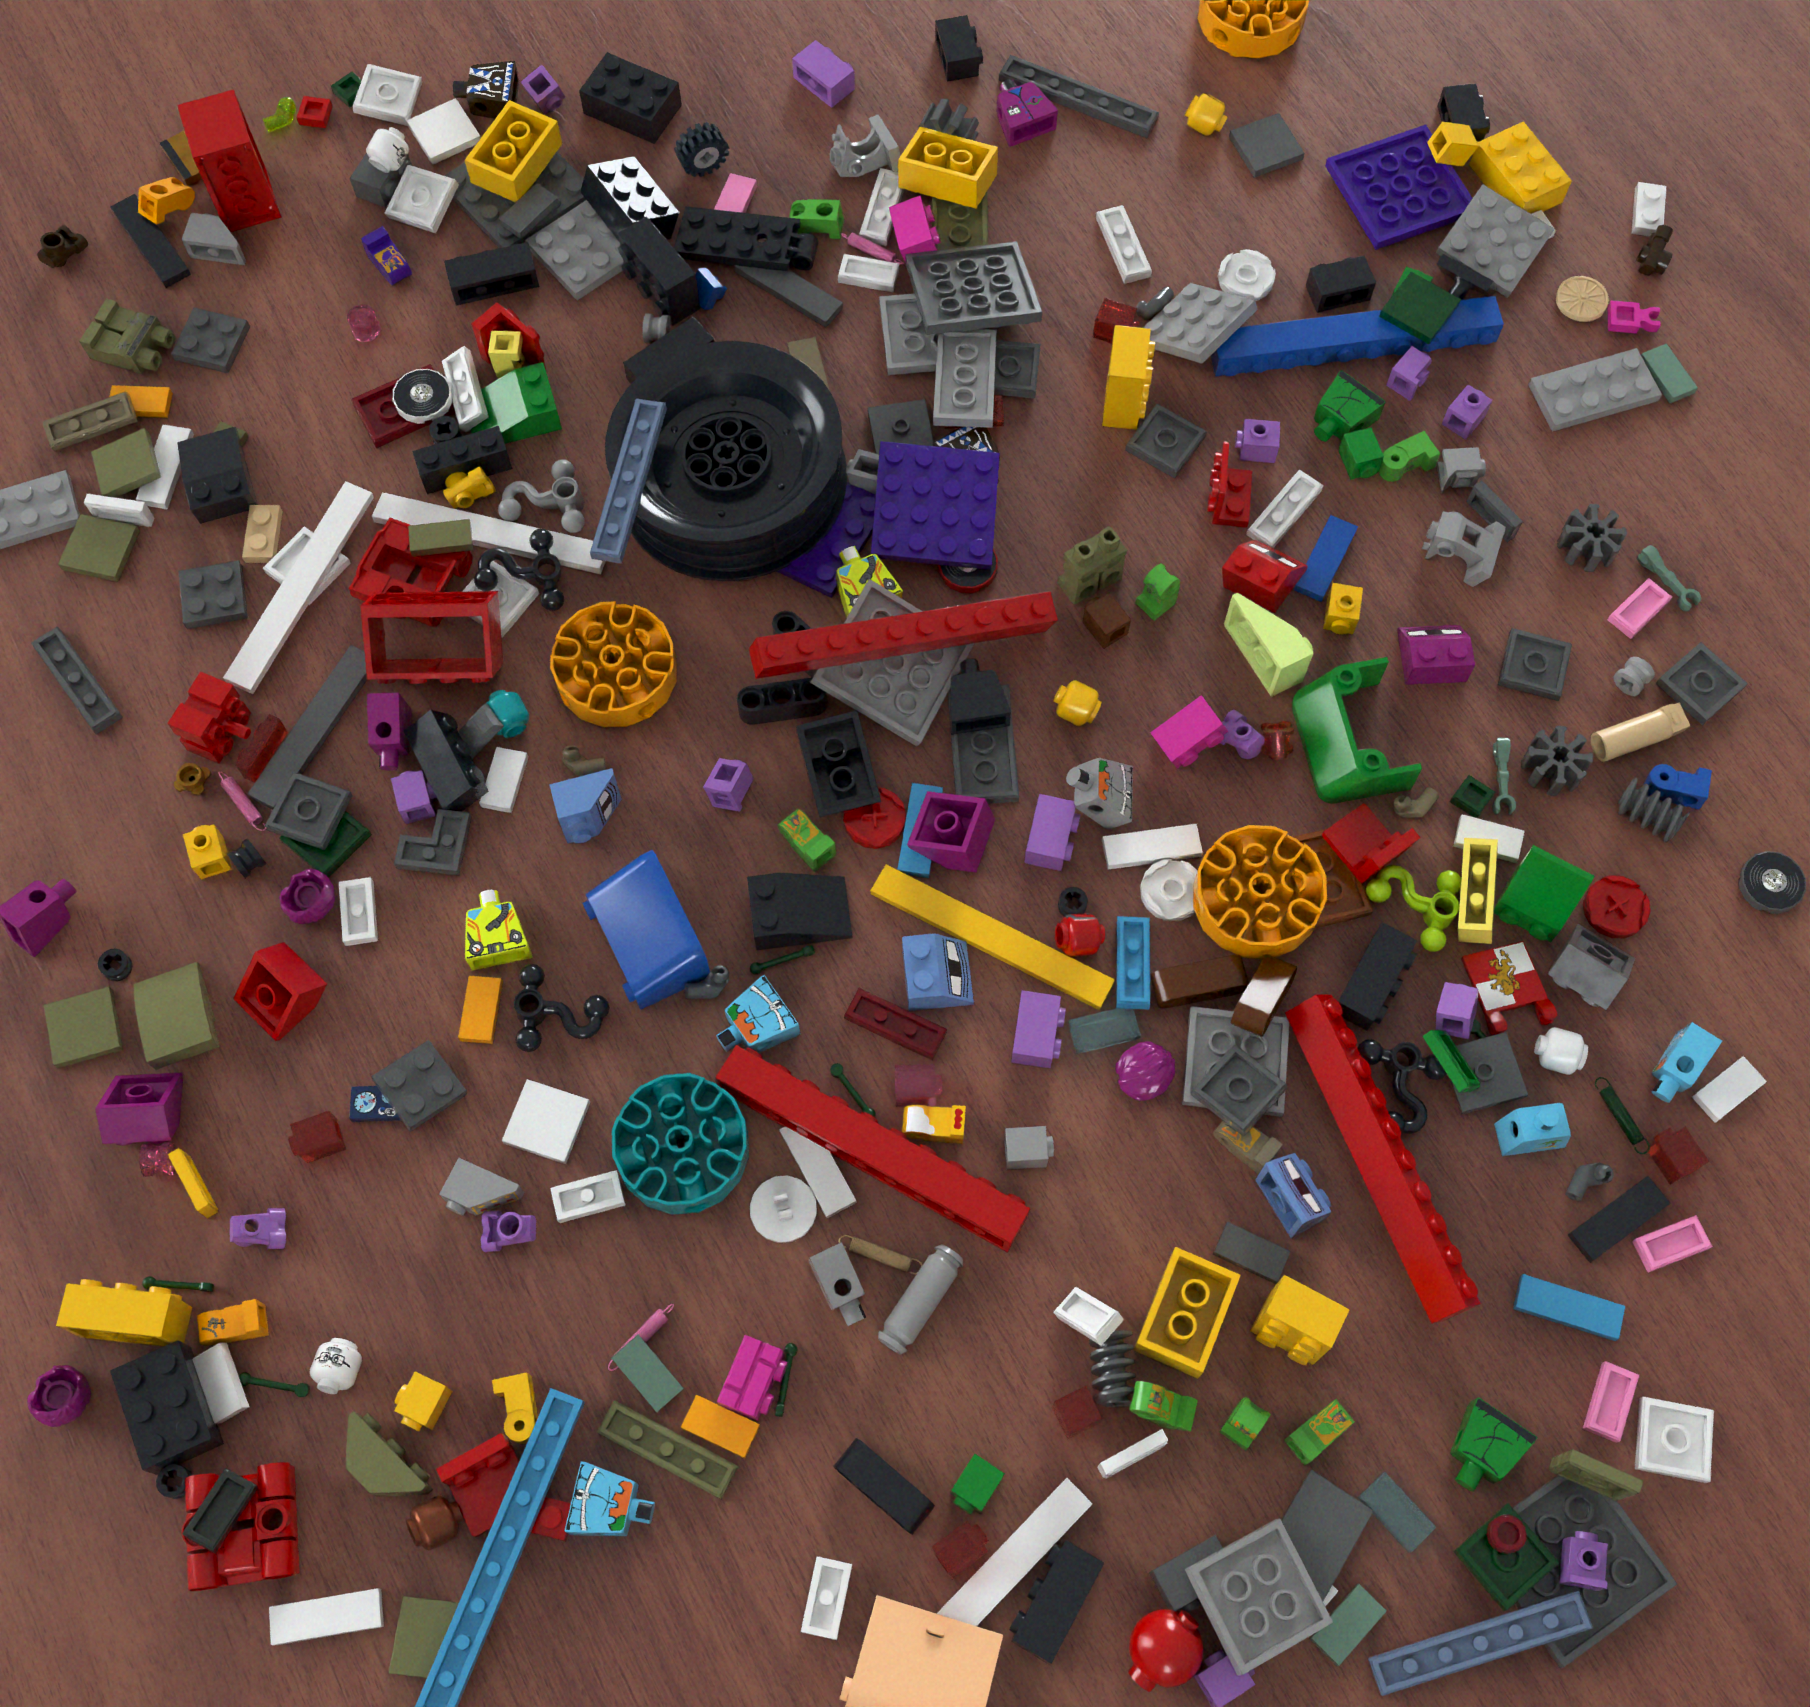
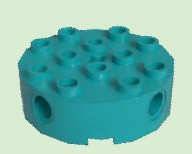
(648, 1138)

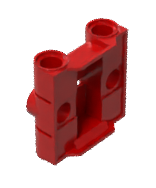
(390, 564)
(251, 1552)

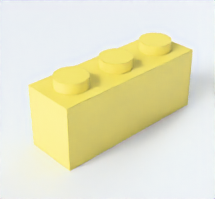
(1477, 890)

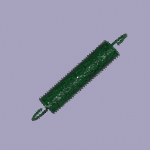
(1621, 1115)

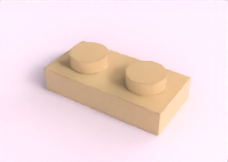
(262, 533)

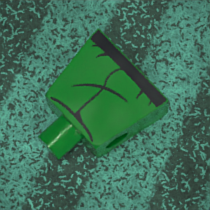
(1346, 408)
(1488, 1444)

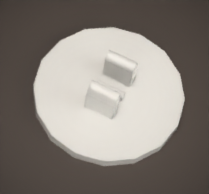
(783, 1209)

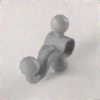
(563, 473)

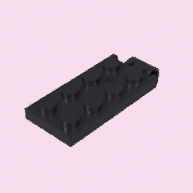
(734, 238)

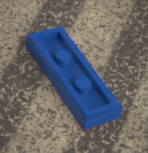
(1326, 558)

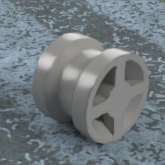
(655, 327)
(1634, 676)

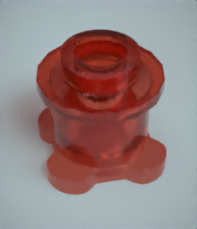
(1277, 739)

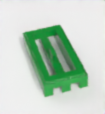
(1452, 1060)

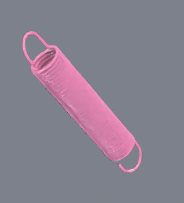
(871, 248)
(241, 801)
(649, 1328)

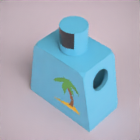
(1538, 1129)

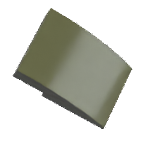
(175, 1016)

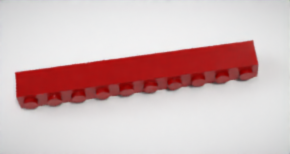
(901, 634)
(873, 1148)
(1383, 1158)

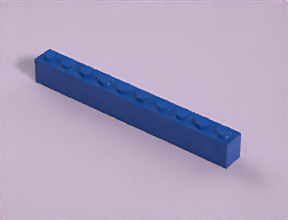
(1348, 338)

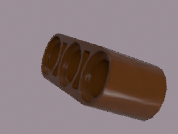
(1199, 981)
(1264, 995)

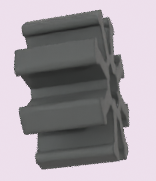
(944, 120)
(1591, 537)
(1543, 755)

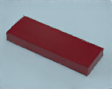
(895, 1024)

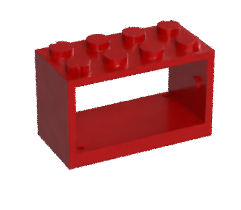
(229, 160)
(431, 605)

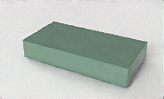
(1669, 373)
(647, 1373)
(1350, 1624)

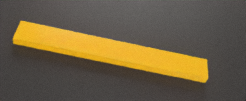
(993, 937)

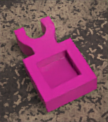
(1628, 317)

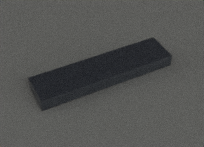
(150, 242)

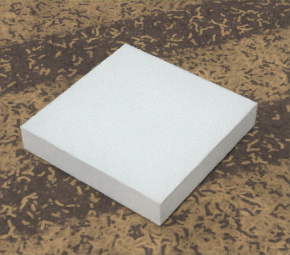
(387, 94)
(444, 131)
(421, 198)
(283, 561)
(514, 597)
(546, 1121)
(1674, 1439)

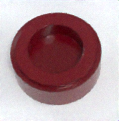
(1506, 1534)

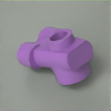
(1242, 736)
(268, 1229)
(501, 1229)

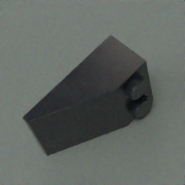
(216, 475)
(838, 763)
(798, 909)

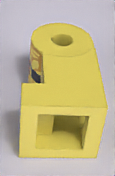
(505, 351)

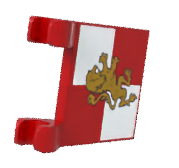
(1507, 982)

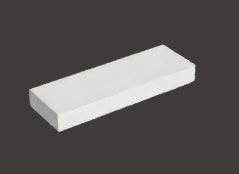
(877, 220)
(1123, 244)
(465, 388)
(160, 491)
(1285, 509)
(1152, 846)
(820, 1173)
(326, 1616)

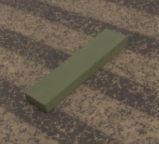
(667, 1449)

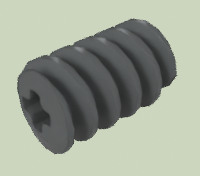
(1652, 810)
(1112, 1370)

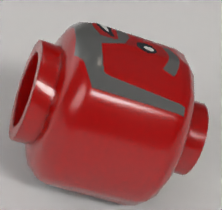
(1079, 934)

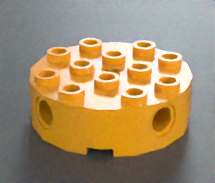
(1252, 26)
(614, 664)
(1287, 899)

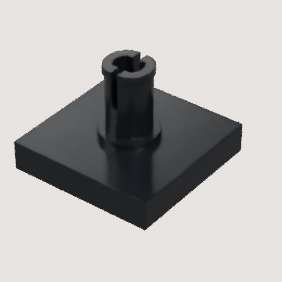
(1465, 278)

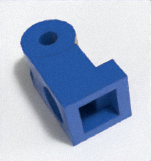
(1682, 787)

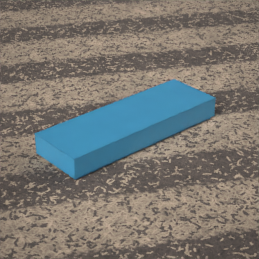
(911, 862)
(1133, 962)
(1569, 1307)

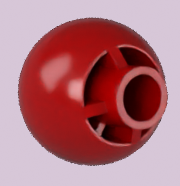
(1165, 1649)

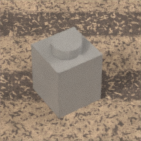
(1027, 1147)

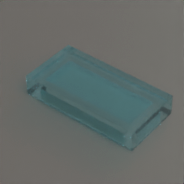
(1104, 1029)
(1397, 1512)

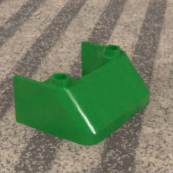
(1335, 763)

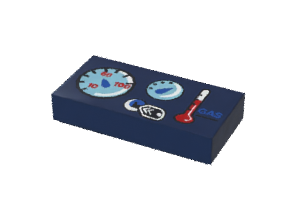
(370, 1105)

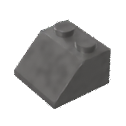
(1591, 967)

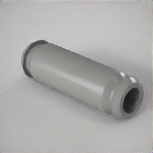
(920, 1299)

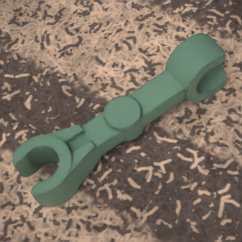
(1652, 560)
(1501, 753)

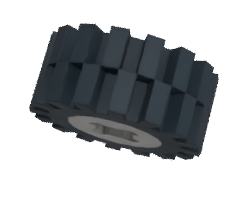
(701, 149)

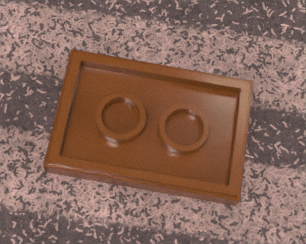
(1344, 892)

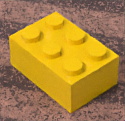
(513, 151)
(947, 167)
(1520, 169)
(1128, 377)
(1187, 1312)
(124, 1313)
(1299, 1321)

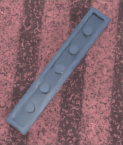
(628, 481)
(1480, 1643)

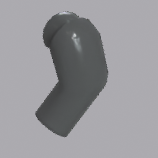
(1156, 304)
(1587, 1176)

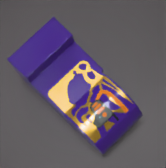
(386, 256)

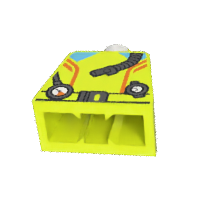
(856, 573)
(494, 933)

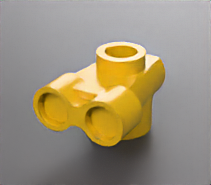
(465, 488)

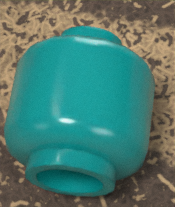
(510, 711)

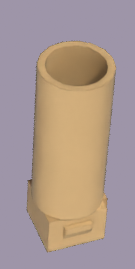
(1639, 732)

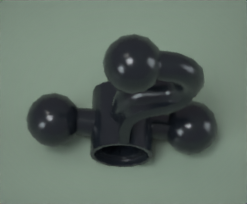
(541, 541)
(530, 1038)
(1431, 1067)

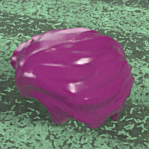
(307, 897)
(1145, 1071)
(59, 1396)

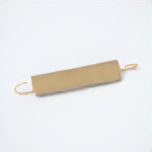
(880, 1254)

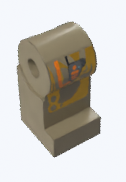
(1252, 1149)

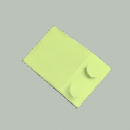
(1269, 644)

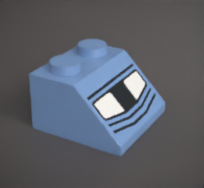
(585, 804)
(936, 972)
(1293, 1194)

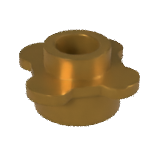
(188, 771)

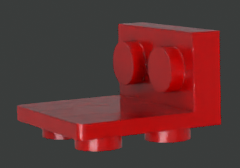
(500, 319)
(1229, 492)
(1366, 843)
(481, 1481)

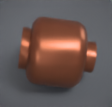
(434, 1522)

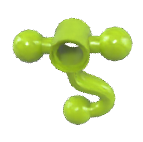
(1448, 884)

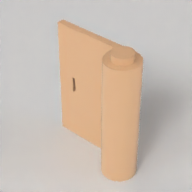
(914, 1669)

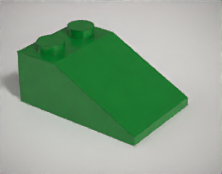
(520, 404)
(1542, 894)

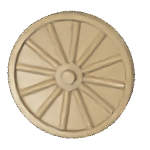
(1582, 298)

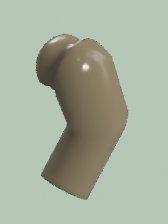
(579, 764)
(1415, 808)

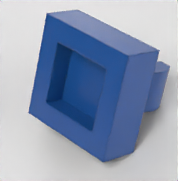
(708, 288)

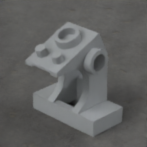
(866, 155)
(1447, 540)

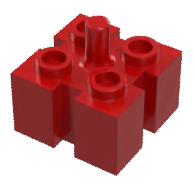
(210, 718)

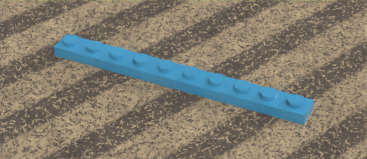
(501, 1552)

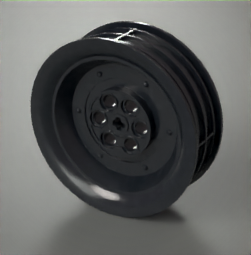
(759, 518)

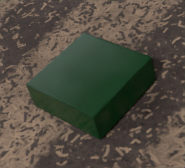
(347, 88)
(1472, 796)

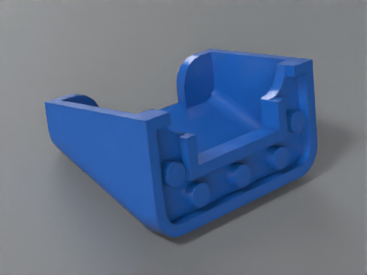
(647, 931)

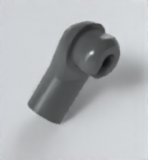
(710, 987)

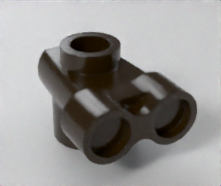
(59, 246)
(1653, 256)

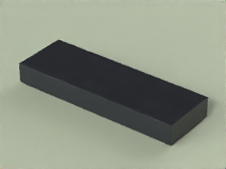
(1619, 1219)

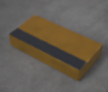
(180, 155)

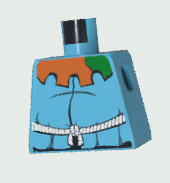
(758, 1019)
(1689, 1051)
(605, 1504)

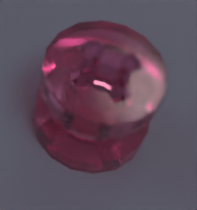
(363, 315)
(155, 1159)

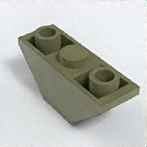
(379, 1462)

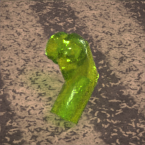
(283, 115)

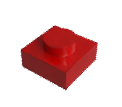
(314, 112)
(552, 1519)

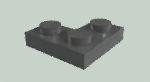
(440, 853)

